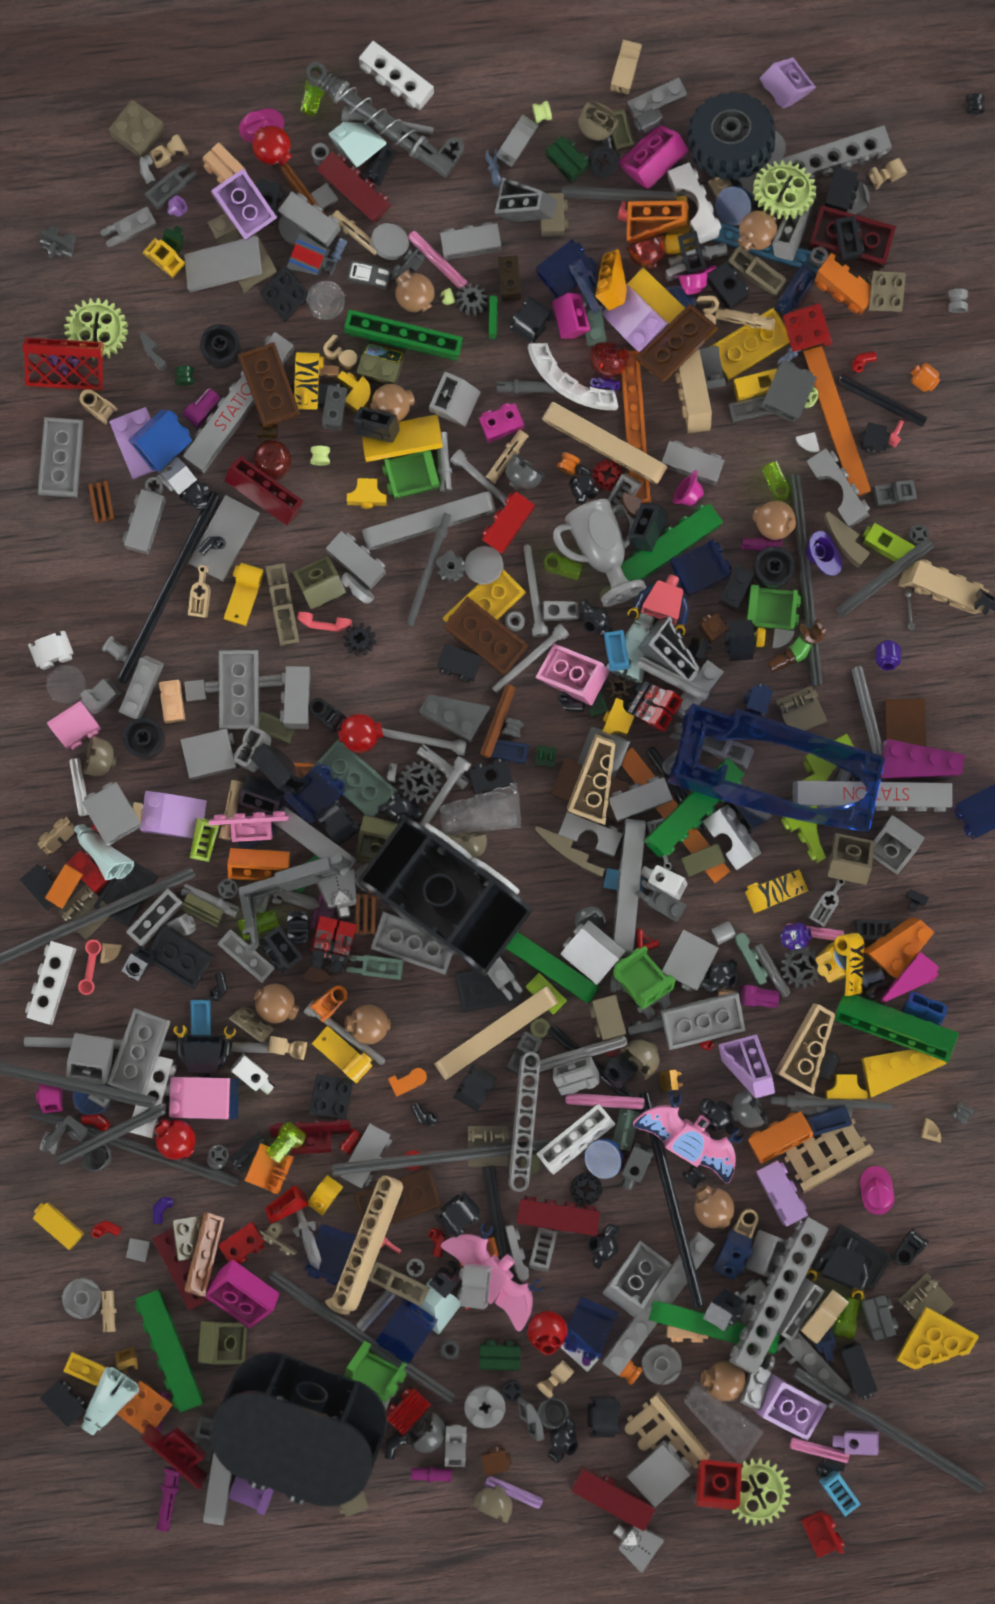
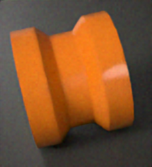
(568, 463)
(630, 1372)

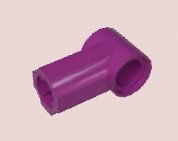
(198, 412)
(753, 997)

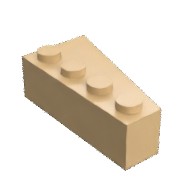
(694, 394)
(942, 585)
(593, 784)
(804, 1055)

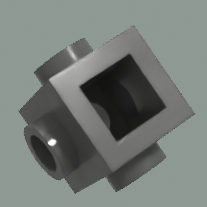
(450, 560)

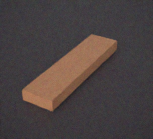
(204, 1254)

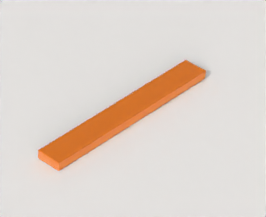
(635, 417)
(836, 419)
(695, 842)

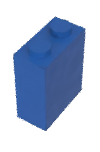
(160, 439)

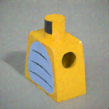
(831, 964)

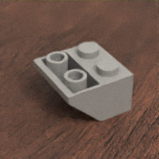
(454, 399)
(90, 1058)

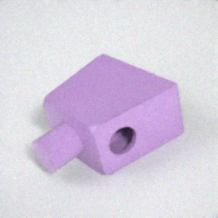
(867, 1440)

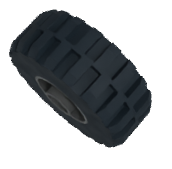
(731, 136)

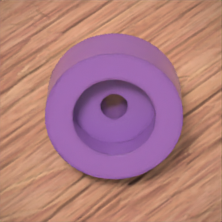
(177, 206)

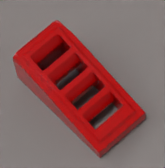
(291, 1200)

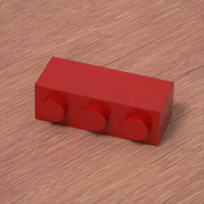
(508, 522)

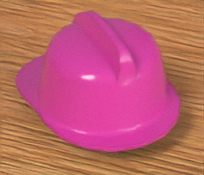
(256, 119)
(696, 281)
(688, 490)
(877, 1190)

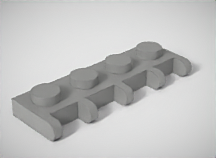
(814, 1364)

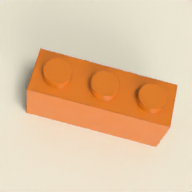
(256, 864)
(780, 1137)

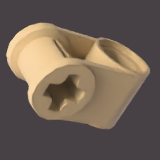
(100, 408)
(744, 1228)

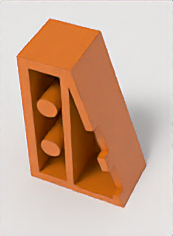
(654, 218)
(843, 285)
(899, 946)

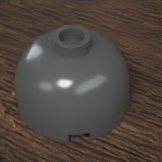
(522, 473)
(748, 1110)
(428, 1433)

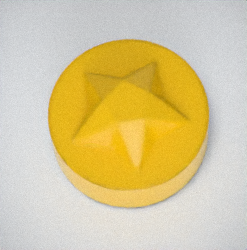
(760, 637)

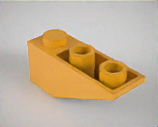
(611, 281)

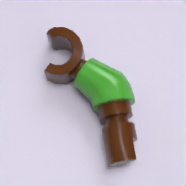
(800, 648)

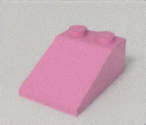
(573, 674)
(74, 726)
(199, 1097)

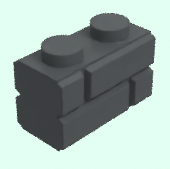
(878, 1317)

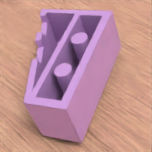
(747, 1062)
(781, 1193)

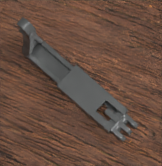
(286, 880)

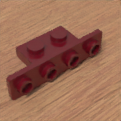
(317, 1135)
(178, 1452)

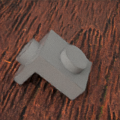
(183, 924)

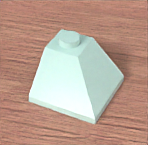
(356, 141)
(440, 1307)

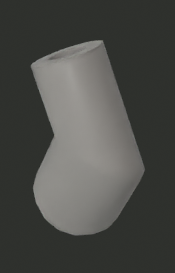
(145, 171)

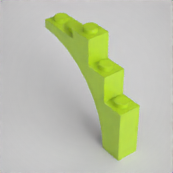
(808, 832)

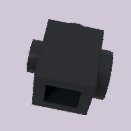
(874, 438)

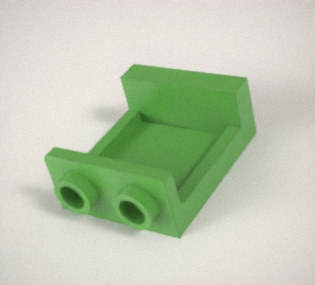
(410, 474)
(773, 608)
(642, 978)
(375, 1372)

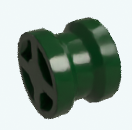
(184, 375)

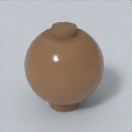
(757, 230)
(414, 292)
(392, 400)
(775, 520)
(275, 1003)
(368, 1024)
(713, 1207)
(724, 1380)

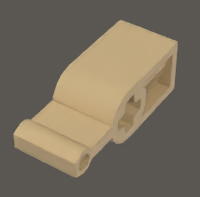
(625, 67)
(200, 604)
(824, 1316)

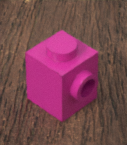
(49, 1098)

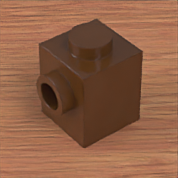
(712, 627)
(496, 1460)

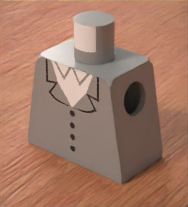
(339, 893)
(638, 1545)

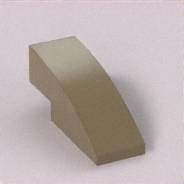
(756, 271)
(845, 540)

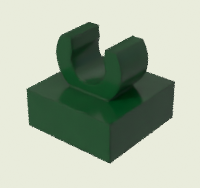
(174, 238)
(545, 756)

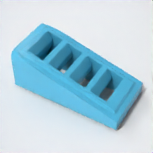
(833, 1481)

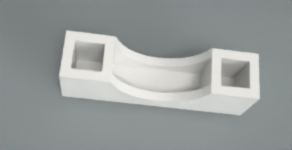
(684, 182)

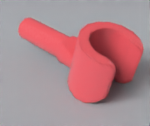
(622, 214)
(894, 439)
(390, 1245)

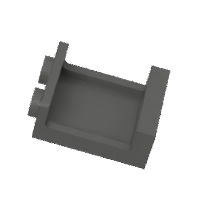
(788, 391)

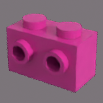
(571, 316)
(501, 422)

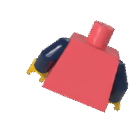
(663, 601)

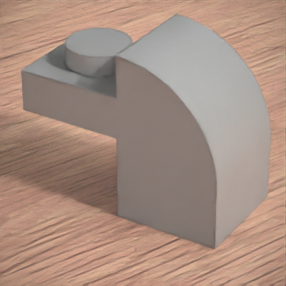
(100, 696)
(455, 1446)

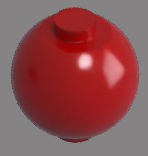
(271, 145)
(360, 733)
(175, 1139)
(547, 1331)

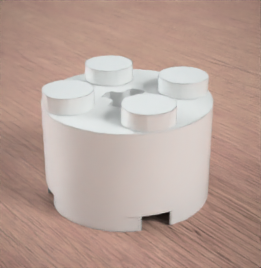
(51, 649)

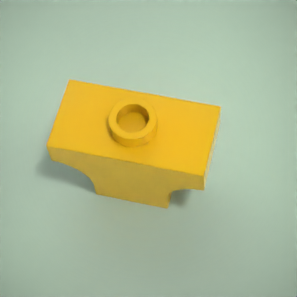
(164, 257)
(366, 494)
(617, 720)
(845, 1089)
(324, 1195)

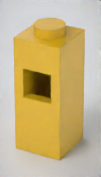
(753, 385)
(57, 1225)

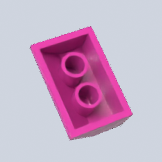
(653, 156)
(242, 1294)

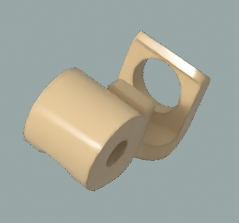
(162, 155)
(892, 171)
(712, 310)
(347, 358)
(280, 1046)
(559, 1374)

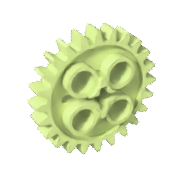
(768, 181)
(113, 330)
(774, 1483)

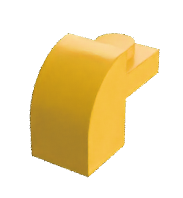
(360, 391)

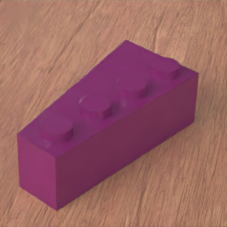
(917, 762)

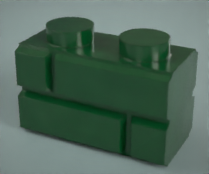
(567, 158)
(500, 1356)

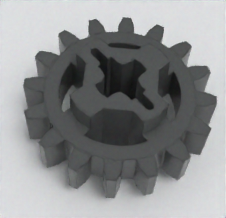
(424, 774)
(788, 963)

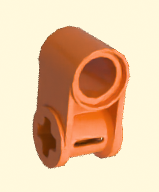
(327, 1004)

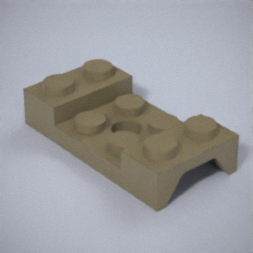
(226, 232)

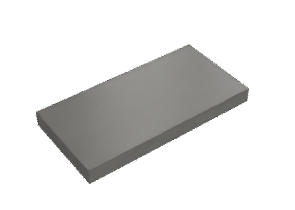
(223, 264)
(60, 457)
(234, 524)
(238, 689)
(407, 943)
(703, 1020)
(138, 1052)

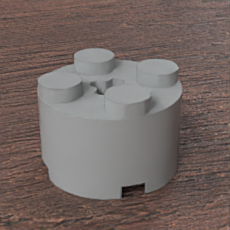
(478, 1416)

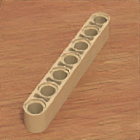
(604, 443)
(496, 1033)
(367, 1243)

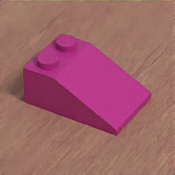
(917, 973)

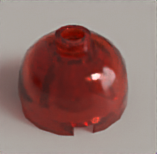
(648, 252)
(608, 359)
(273, 459)

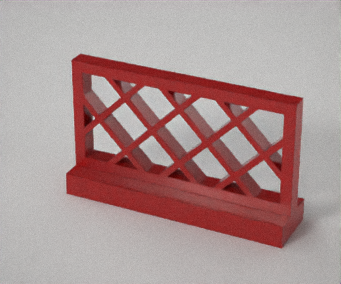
(66, 348)

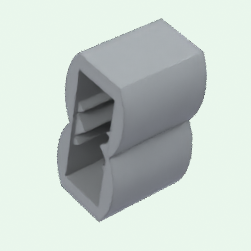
(252, 739)
(474, 1286)

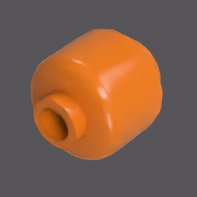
(925, 377)

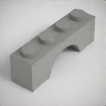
(825, 467)

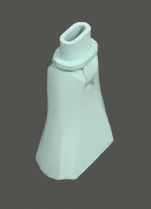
(633, 639)
(109, 860)
(109, 1398)

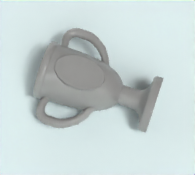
(601, 546)

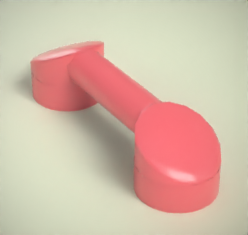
(307, 619)
(93, 948)

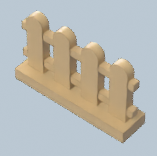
(822, 1162)
(664, 1427)

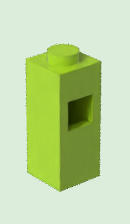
(886, 542)

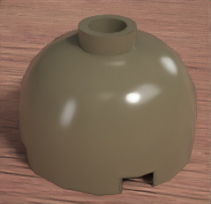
(597, 121)
(99, 757)
(473, 842)
(643, 1056)
(493, 1502)

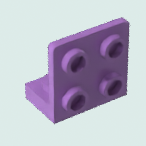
(250, 1496)

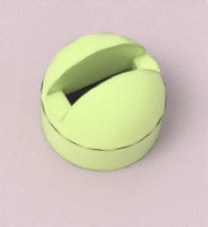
(449, 297)

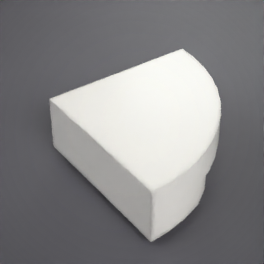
(808, 442)

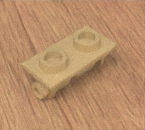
(62, 830)

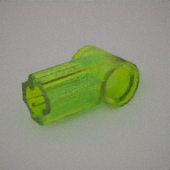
(311, 99)
(775, 480)
(564, 568)
(264, 922)
(289, 1137)
(846, 1322)

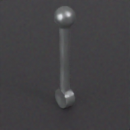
(911, 625)

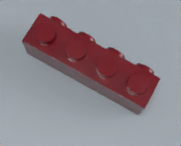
(354, 187)
(263, 490)
(558, 1217)
(178, 1269)

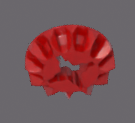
(603, 466)

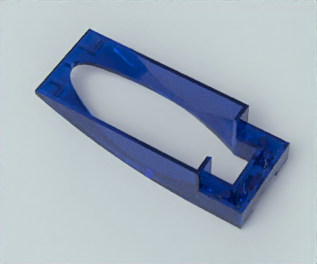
(748, 726)

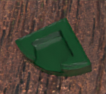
(598, 707)

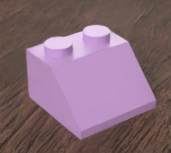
(787, 82)

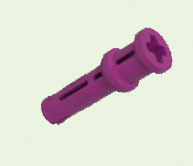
(169, 1490)

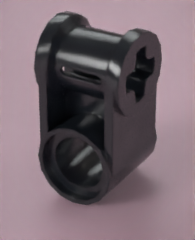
(327, 715)
(910, 1246)

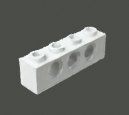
(376, 54)
(54, 994)
(169, 1069)
(575, 1139)

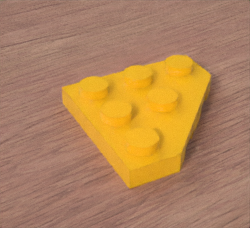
(935, 1340)

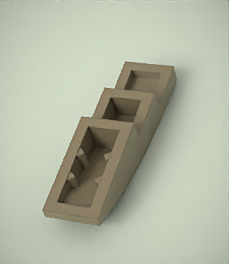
(282, 603)
(562, 846)
(398, 1283)

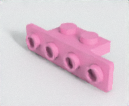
(250, 827)

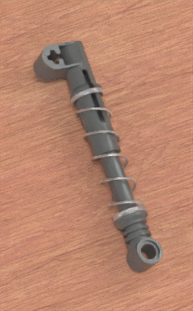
(393, 129)

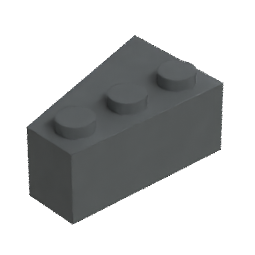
(523, 202)
(667, 649)
(455, 715)

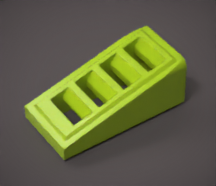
(201, 822)

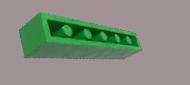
(403, 335)
(672, 543)
(687, 816)
(897, 1026)
(170, 1351)

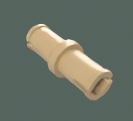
(108, 1311)

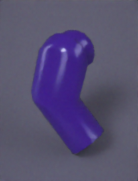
(604, 383)
(159, 1207)

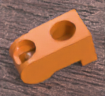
(415, 1079)

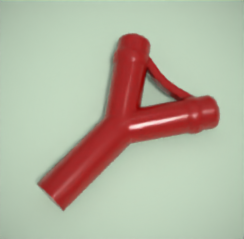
(639, 940)

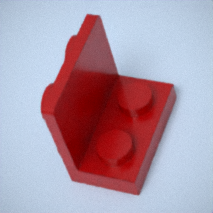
(807, 328)
(821, 1533)

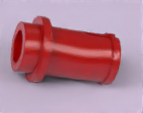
(350, 1142)

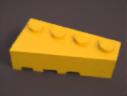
(895, 1068)

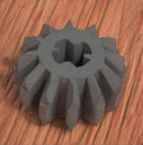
(480, 298)

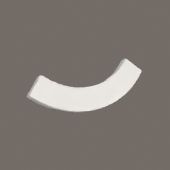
(567, 385)

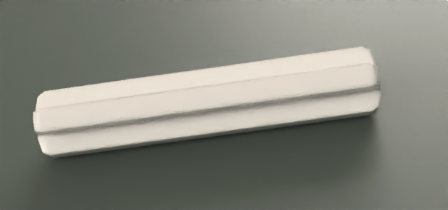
(79, 785)

